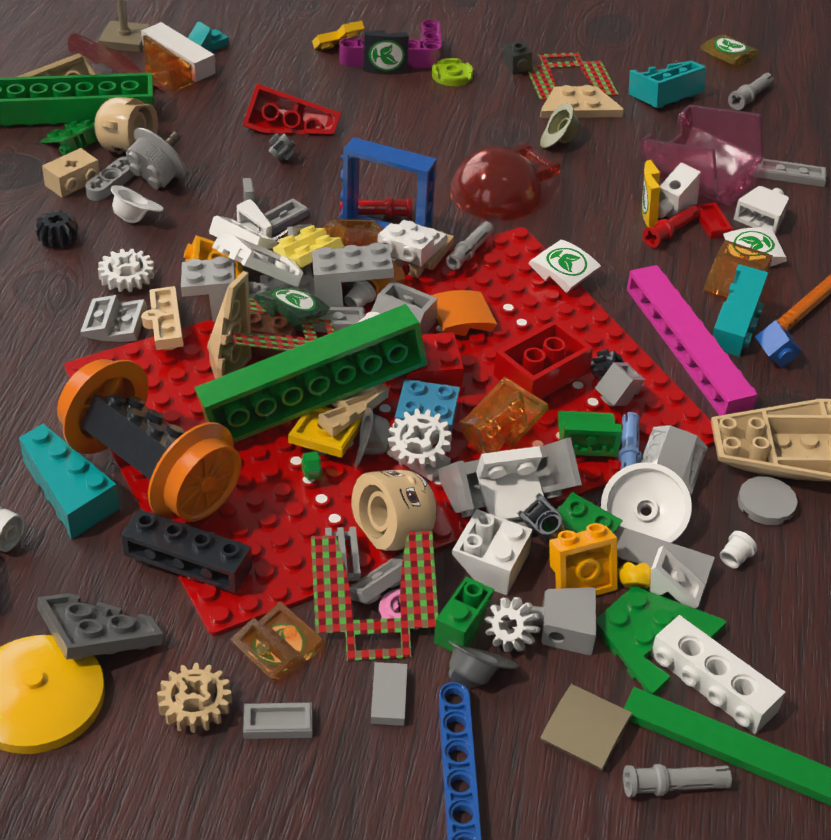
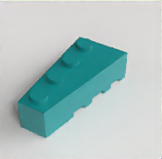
(69, 481)

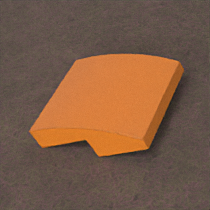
(463, 310)

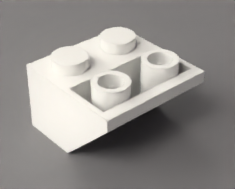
(493, 550)

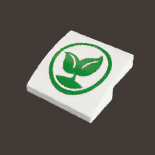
(759, 239)
(565, 265)

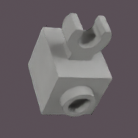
(620, 384)

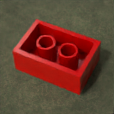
(544, 359)

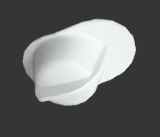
(131, 205)

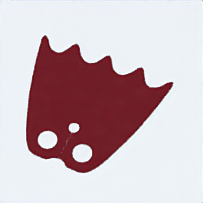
(91, 51)

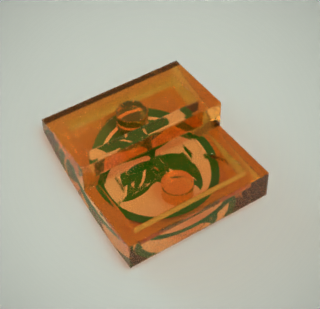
(277, 642)

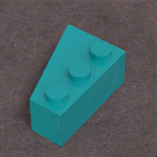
(668, 84)
(740, 310)

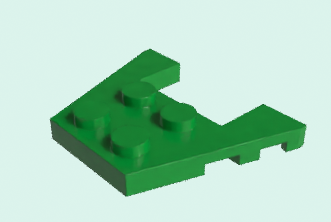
(633, 623)

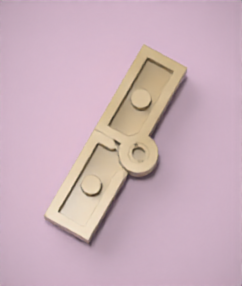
(164, 318)

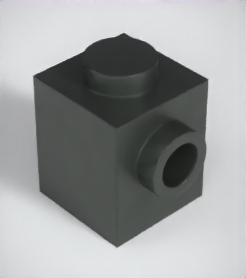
(518, 57)

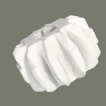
(518, 635)

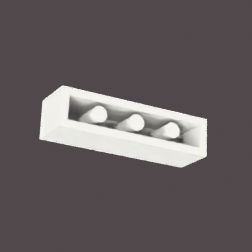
(201, 60)

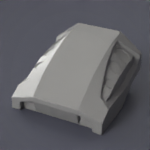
(677, 451)

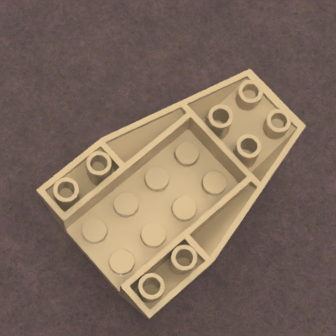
(778, 440)

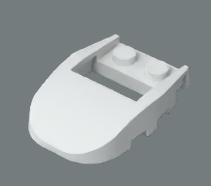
(259, 258)

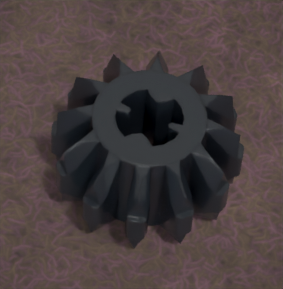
(57, 229)

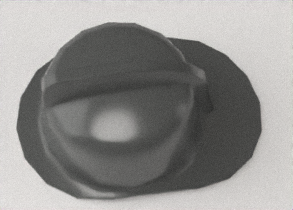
(372, 435)
(475, 666)

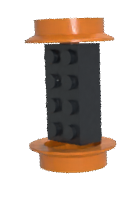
(187, 470)

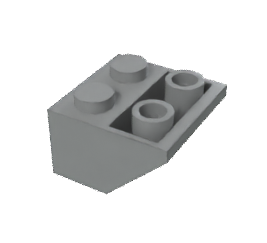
(420, 303)

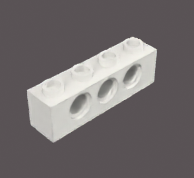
(717, 674)

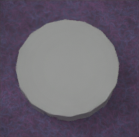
(767, 500)

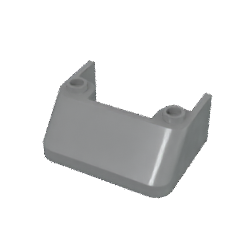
(555, 472)

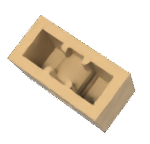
(70, 172)

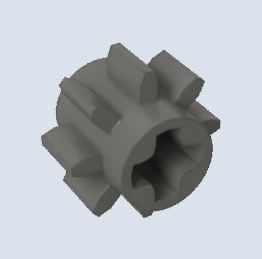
(282, 147)

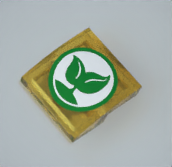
(729, 49)

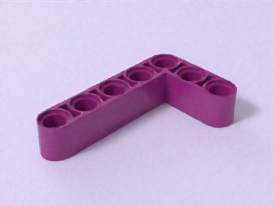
(421, 52)

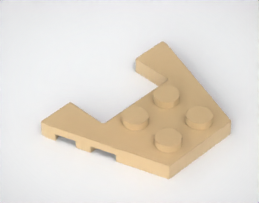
(351, 409)

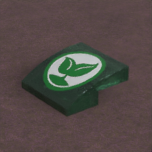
(293, 303)

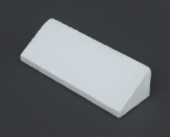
(228, 225)

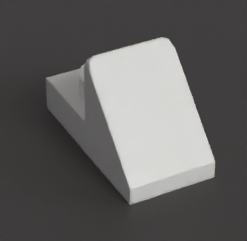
(673, 577)

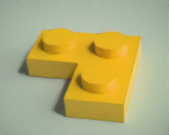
(328, 40)

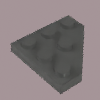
(95, 630)

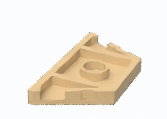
(586, 101)

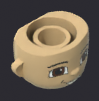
(118, 121)
(391, 506)

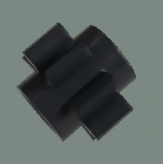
(603, 362)

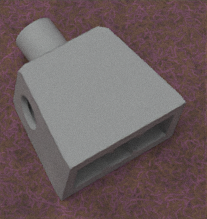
(568, 619)

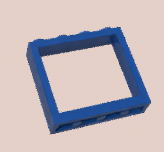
(393, 157)

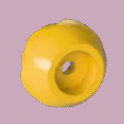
(635, 575)

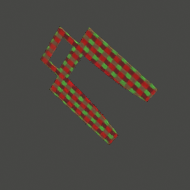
(593, 70)
(279, 342)
(334, 604)

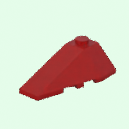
(282, 113)

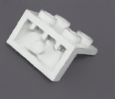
(509, 481)

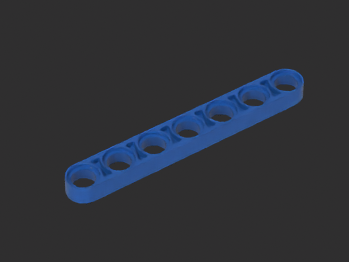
(463, 770)

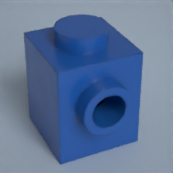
(778, 344)

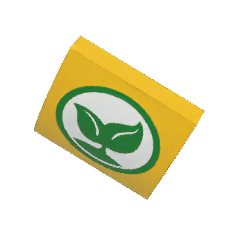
(651, 194)

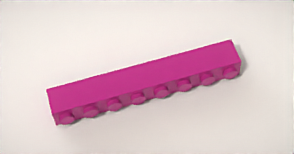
(691, 342)

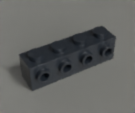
(187, 550)

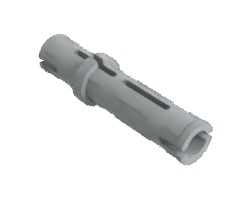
(465, 249)

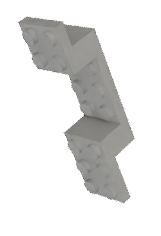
(329, 269)

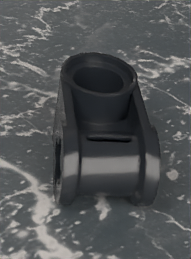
(543, 519)

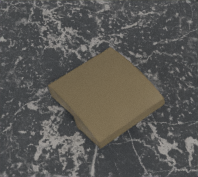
(586, 727)

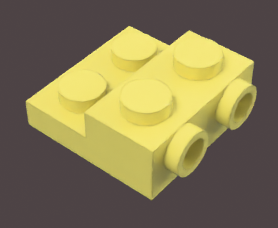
(301, 247)

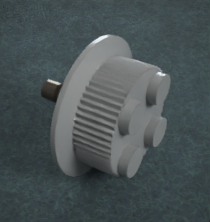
(155, 158)

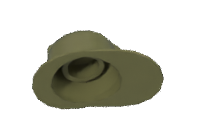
(561, 126)

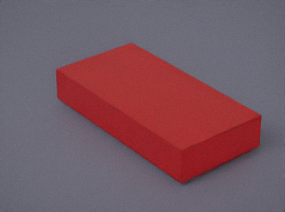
(713, 220)

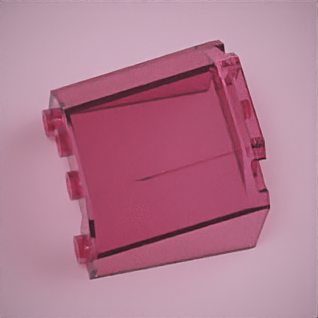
(718, 144)

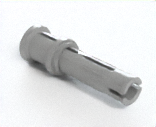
(747, 93)
(663, 779)

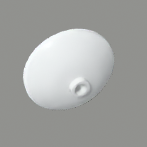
(649, 487)

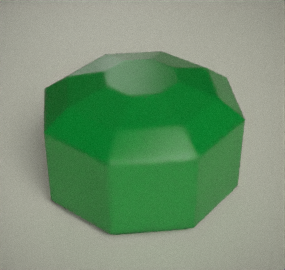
(311, 465)

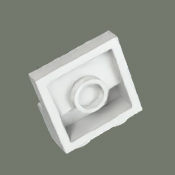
(412, 241)

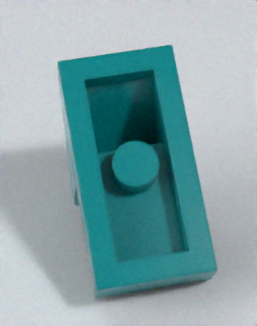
(208, 38)

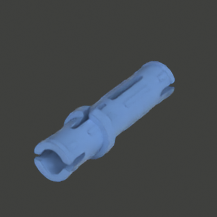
(630, 452)

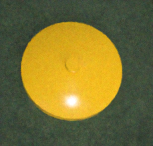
(45, 696)

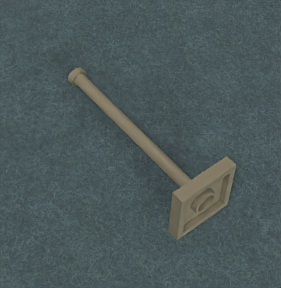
(123, 34)

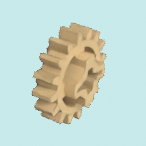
(194, 697)

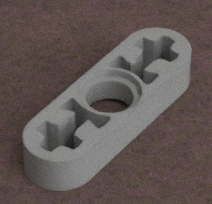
(100, 185)

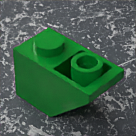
(463, 614)

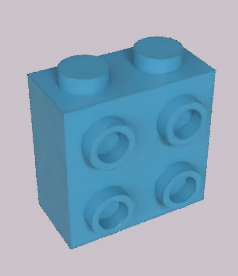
(435, 397)

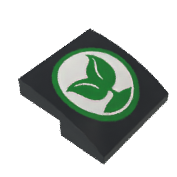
(385, 52)

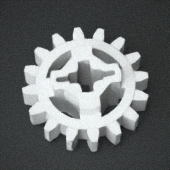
(127, 270)
(419, 440)

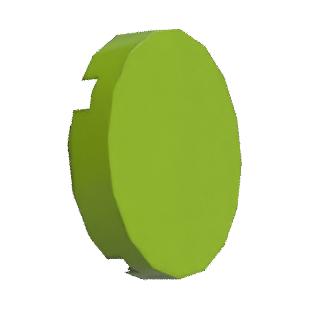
(452, 72)

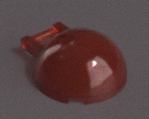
(501, 181)

